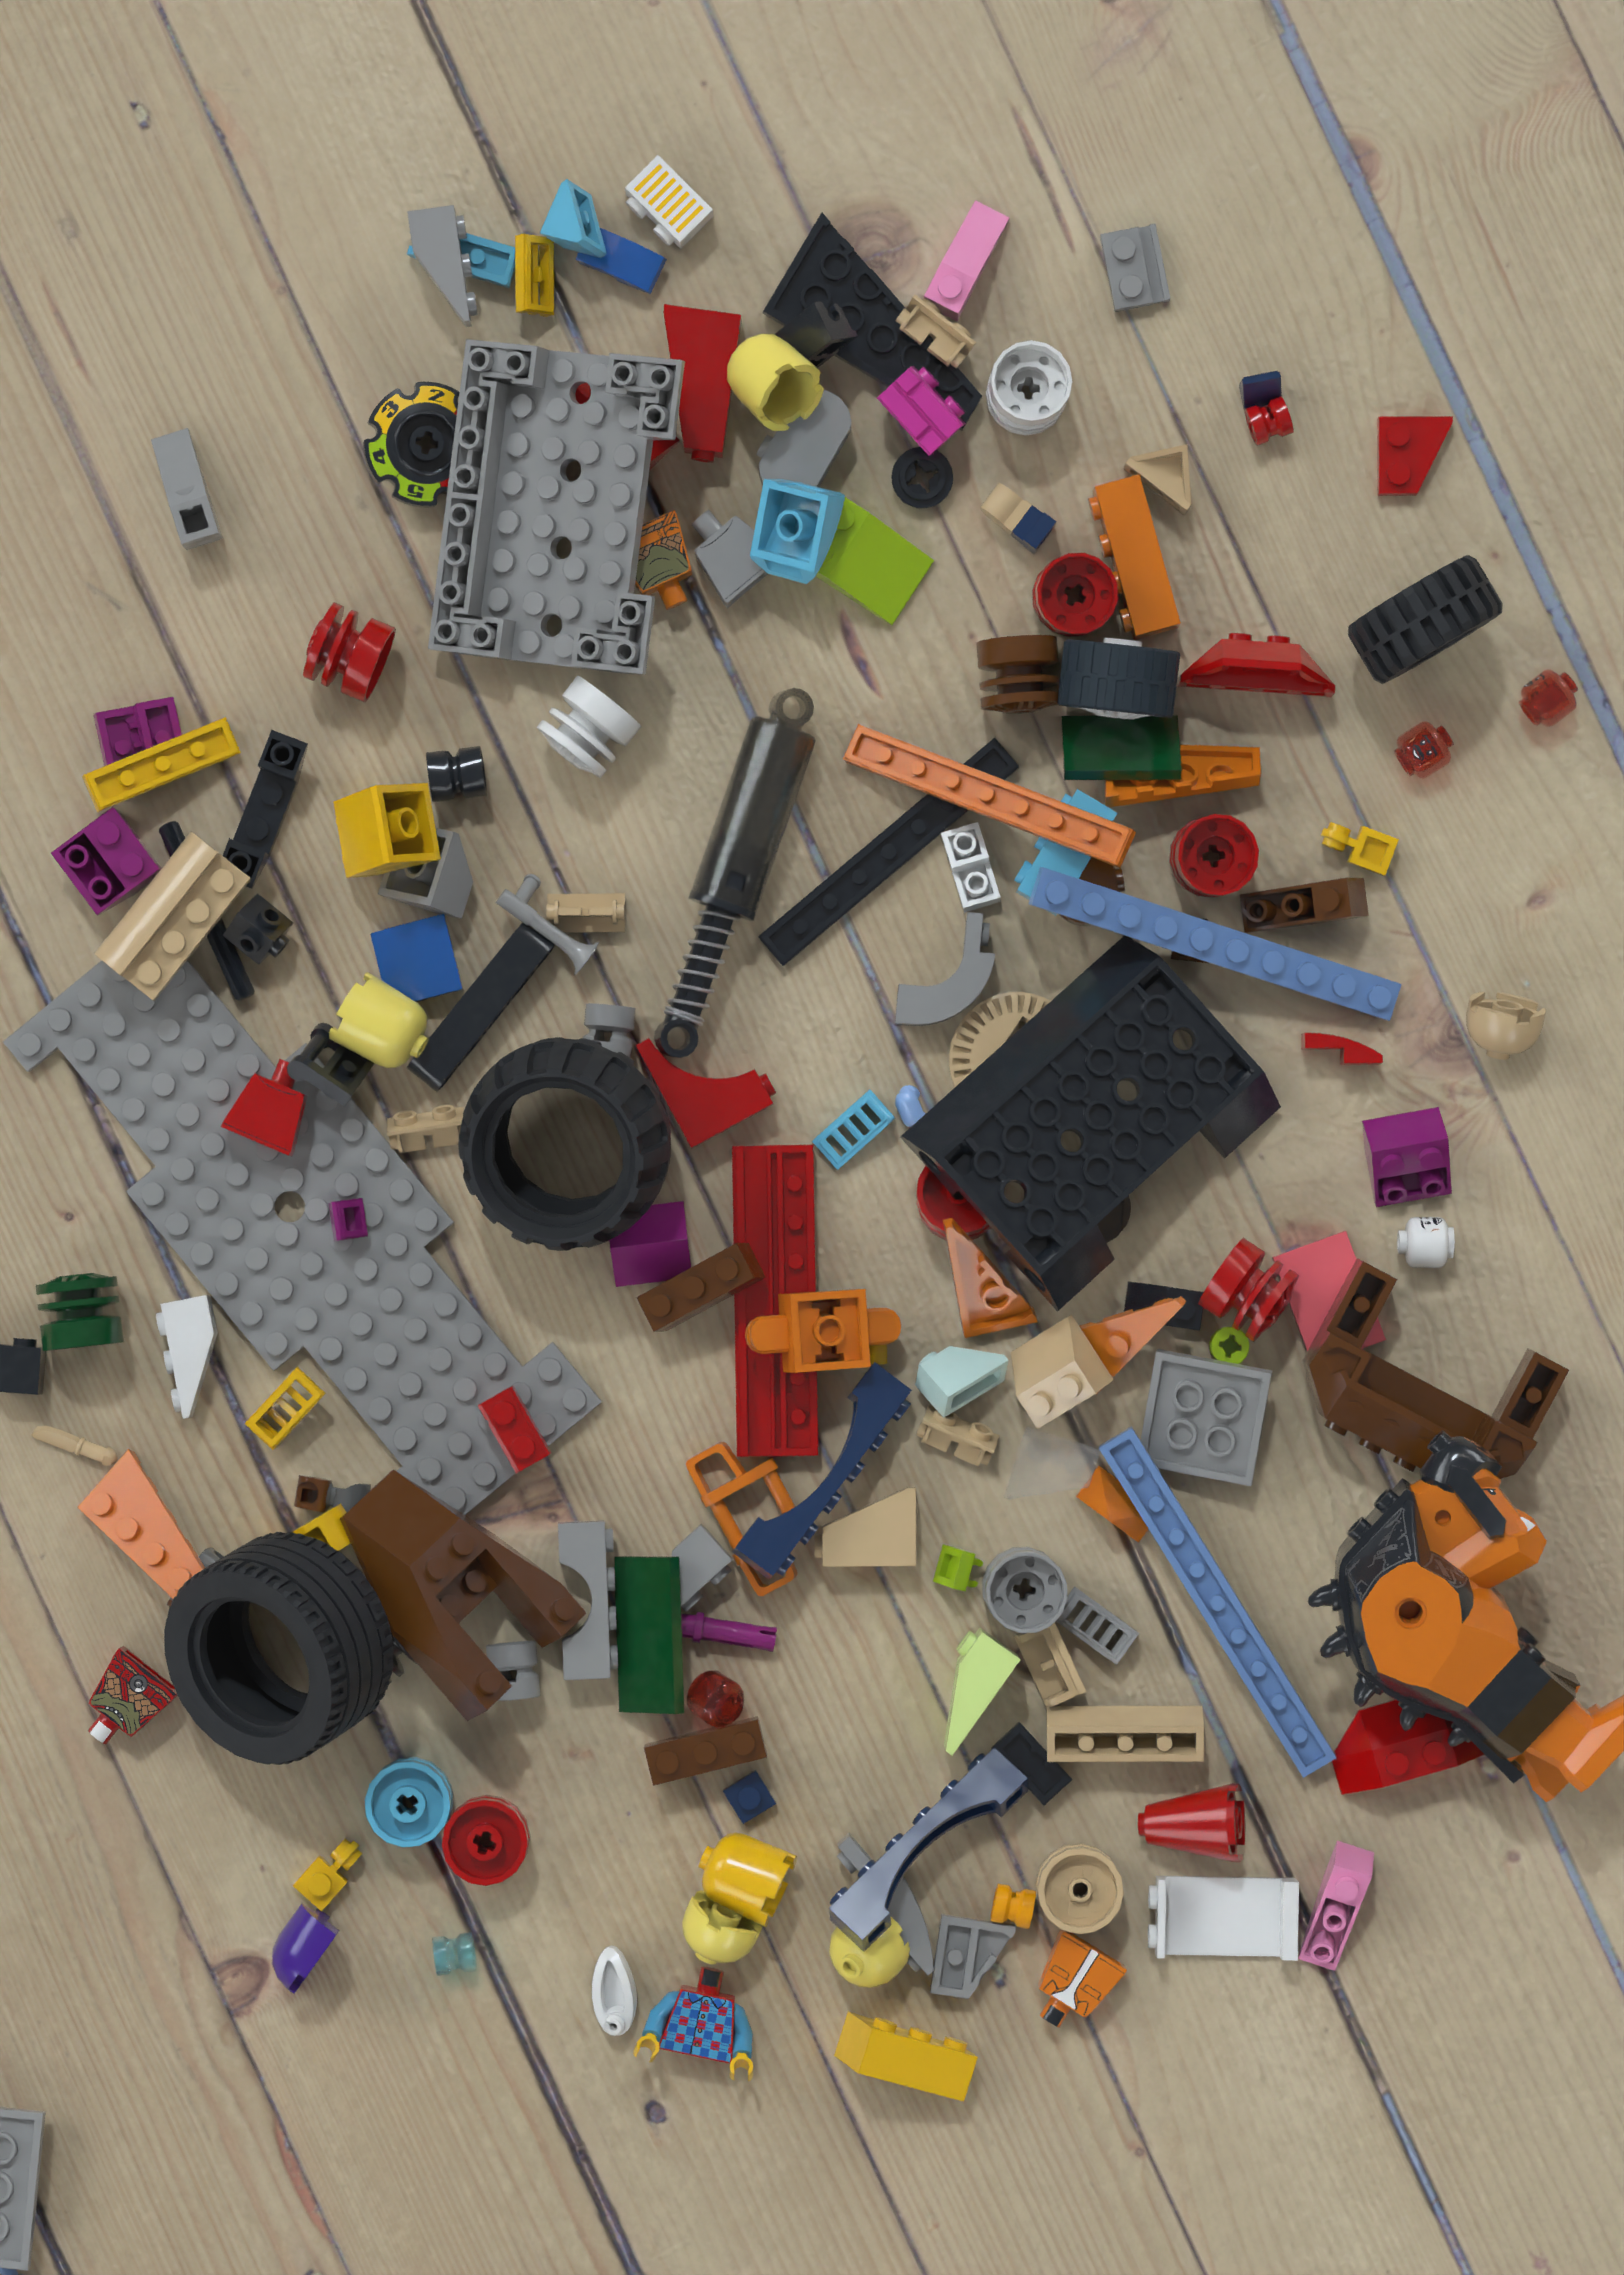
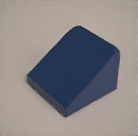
(1260, 389)

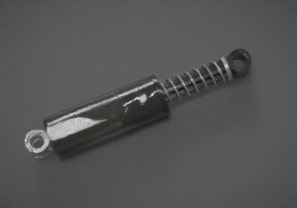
(740, 854)

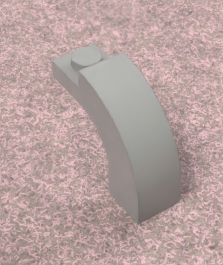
(945, 1000)

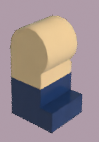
(1018, 517)

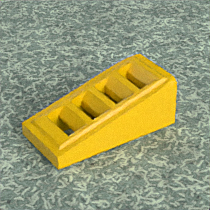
(264, 1429)

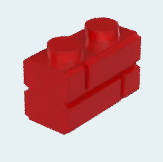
(514, 1429)

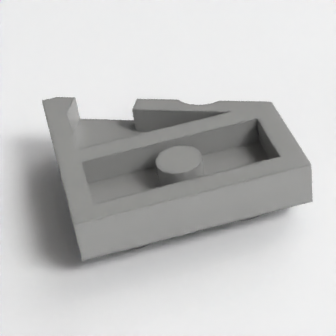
(965, 1953)

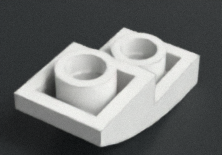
(971, 867)

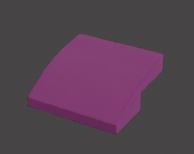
(136, 728)

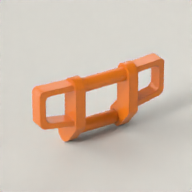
(715, 1501)

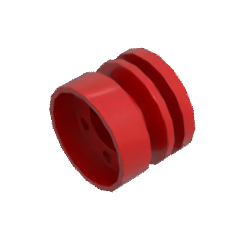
(1096, 587)
(349, 652)
(1227, 837)
(1249, 1289)

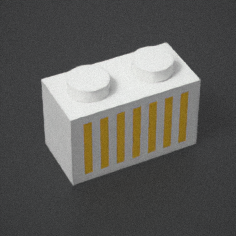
(668, 203)

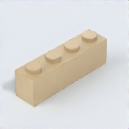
(1125, 1733)

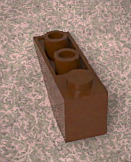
(1304, 904)

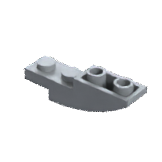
(902, 1908)

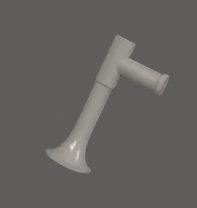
(518, 907)

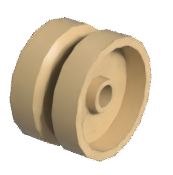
(1072, 1910)

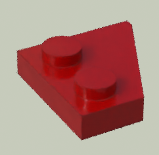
(1407, 451)

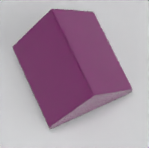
(348, 1219)

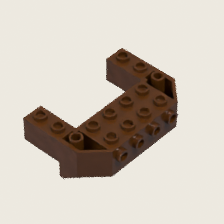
(1399, 1409)

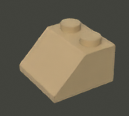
(1057, 1371)

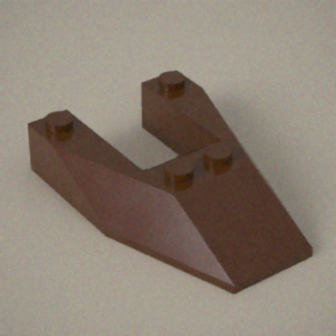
(434, 1571)

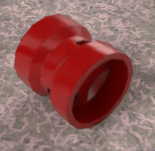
(1269, 421)

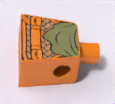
(663, 560)

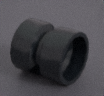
(456, 774)

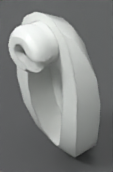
(614, 1992)

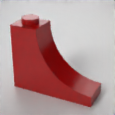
(706, 1104)

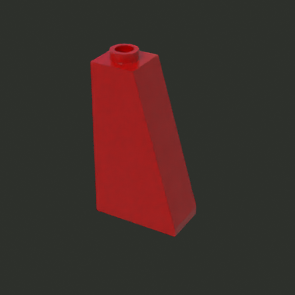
(705, 343)

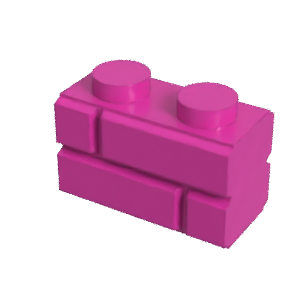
(922, 409)

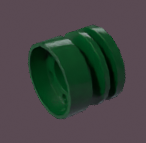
(79, 1312)

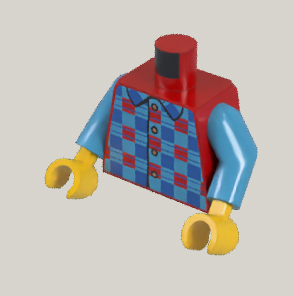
(701, 2024)

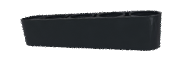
(481, 1006)

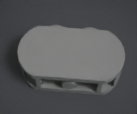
(808, 446)

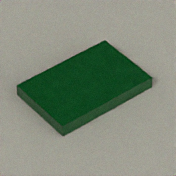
(1121, 748)

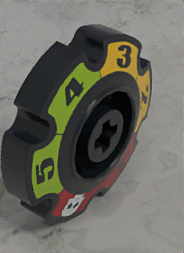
(394, 452)

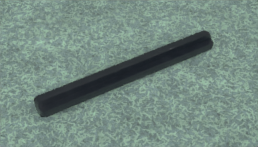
(222, 947)

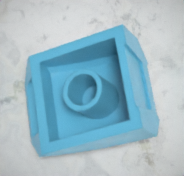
(794, 528)

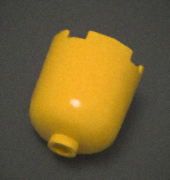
(746, 1876)

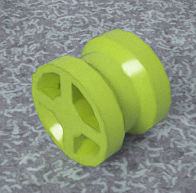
(1223, 1344)

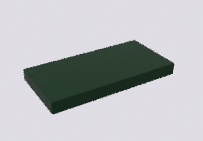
(649, 1634)

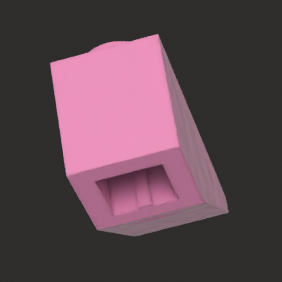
(1337, 1905)

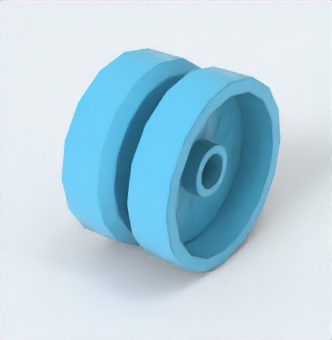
(402, 1824)

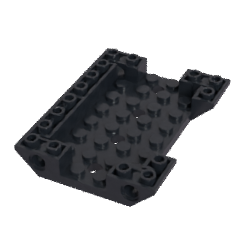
(1064, 1077)

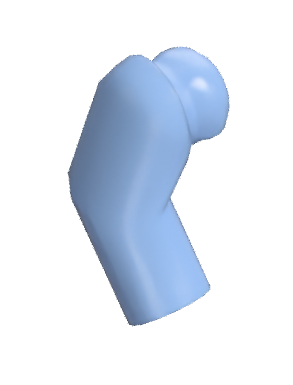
(909, 1105)

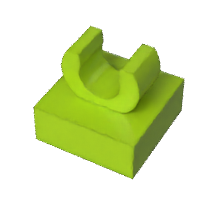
(955, 1568)

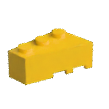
(906, 2056)

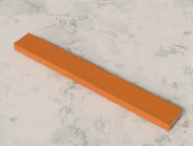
(989, 796)

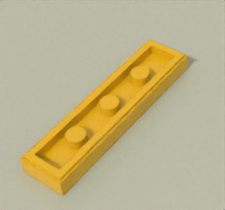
(161, 764)

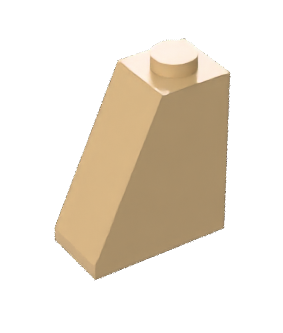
(873, 1534)

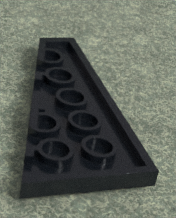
(834, 273)

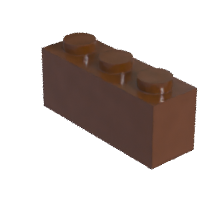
(701, 1287)
(705, 1750)

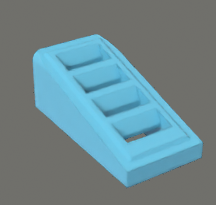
(879, 1109)

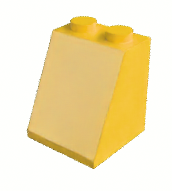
(386, 829)

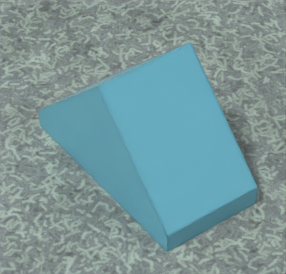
(574, 221)

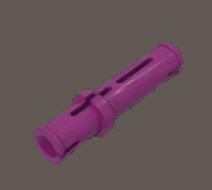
(727, 1632)

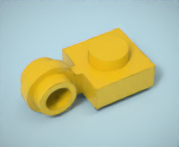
(1369, 850)
(323, 1881)

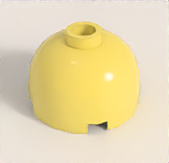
(716, 1931)
(874, 1965)

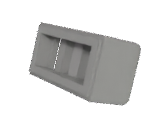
(1123, 1643)

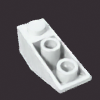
(190, 1339)

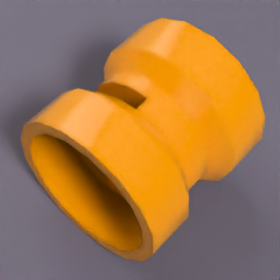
(1013, 1906)

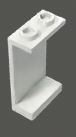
(1224, 1916)

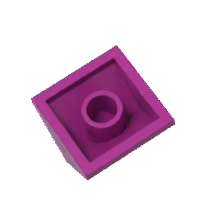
(653, 1247)

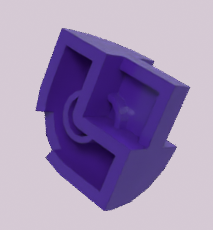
(301, 1946)

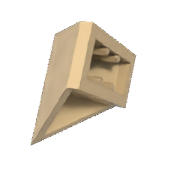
(1165, 474)

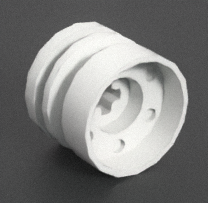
(1048, 379)
(588, 727)

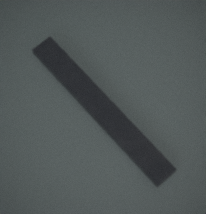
(875, 863)

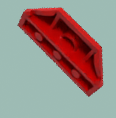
(1258, 667)
(1381, 1753)

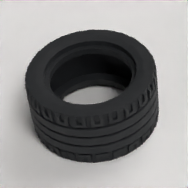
(230, 1684)

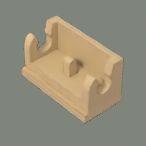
(1050, 1665)

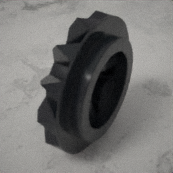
(939, 484)

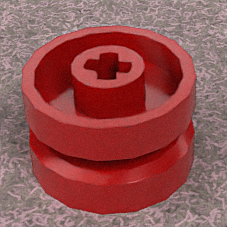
(937, 1204)
(471, 1858)

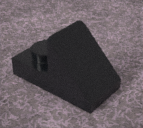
(1145, 1295)

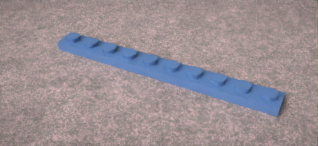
(1214, 943)
(1217, 1601)

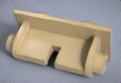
(951, 339)
(587, 912)
(409, 1129)
(974, 1439)

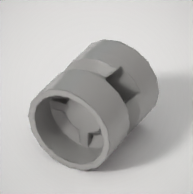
(612, 1019)
(519, 1657)

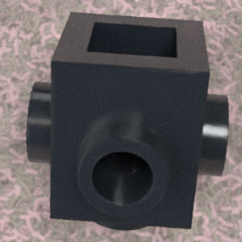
(259, 930)

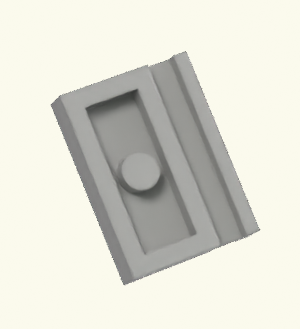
(1134, 267)

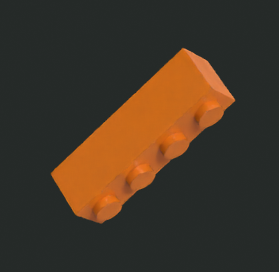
(1135, 556)

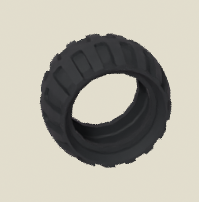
(524, 1206)

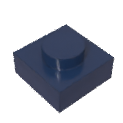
(749, 1796)

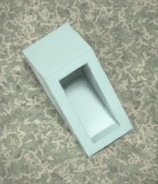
(958, 1376)

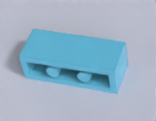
(1059, 857)

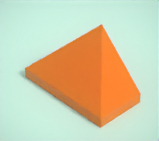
(1112, 1502)

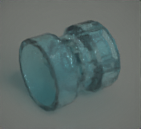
(445, 1953)

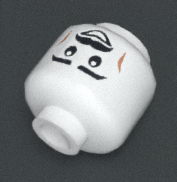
(1426, 1242)

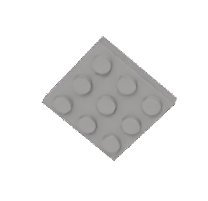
(1205, 1416)

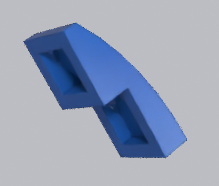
(626, 262)

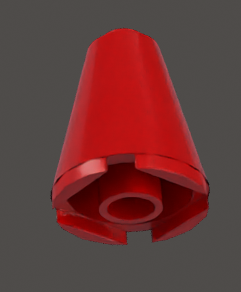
(1198, 1823)

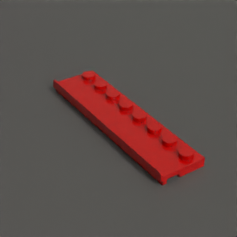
(778, 1221)

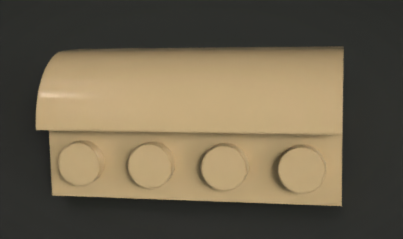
(172, 916)

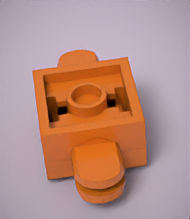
(823, 1330)

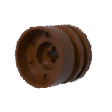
(1018, 673)

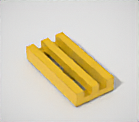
(529, 274)

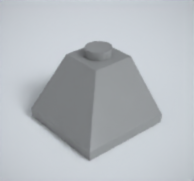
(436, 885)

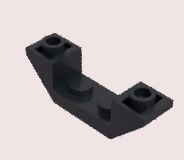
(267, 804)

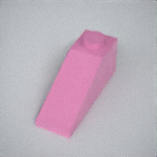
(966, 260)

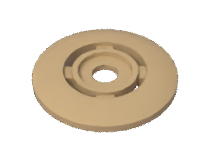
(988, 1028)

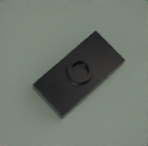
(1030, 1757)

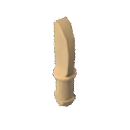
(72, 1443)

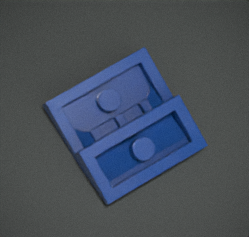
(418, 958)

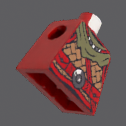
(128, 1696)

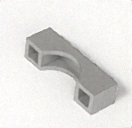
(588, 1650)

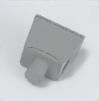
(727, 556)

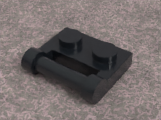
(339, 1076)

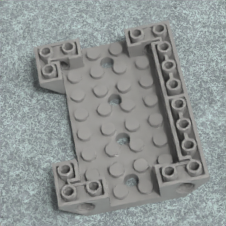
(515, 504)

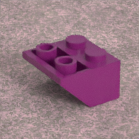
(107, 861)
(1407, 1156)

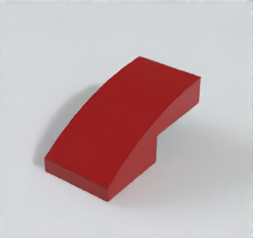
(1350, 1051)

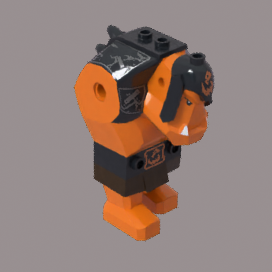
(1439, 1635)

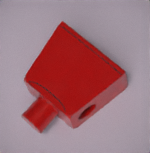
(269, 1111)

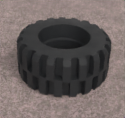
(1425, 619)

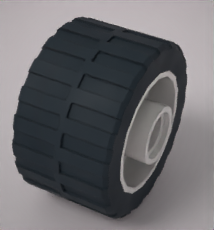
(1118, 678)

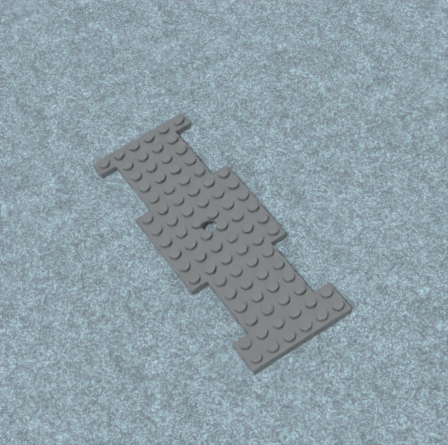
(363, 1307)

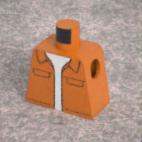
(1076, 1977)

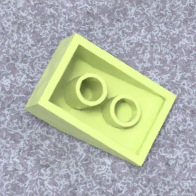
(979, 1675)

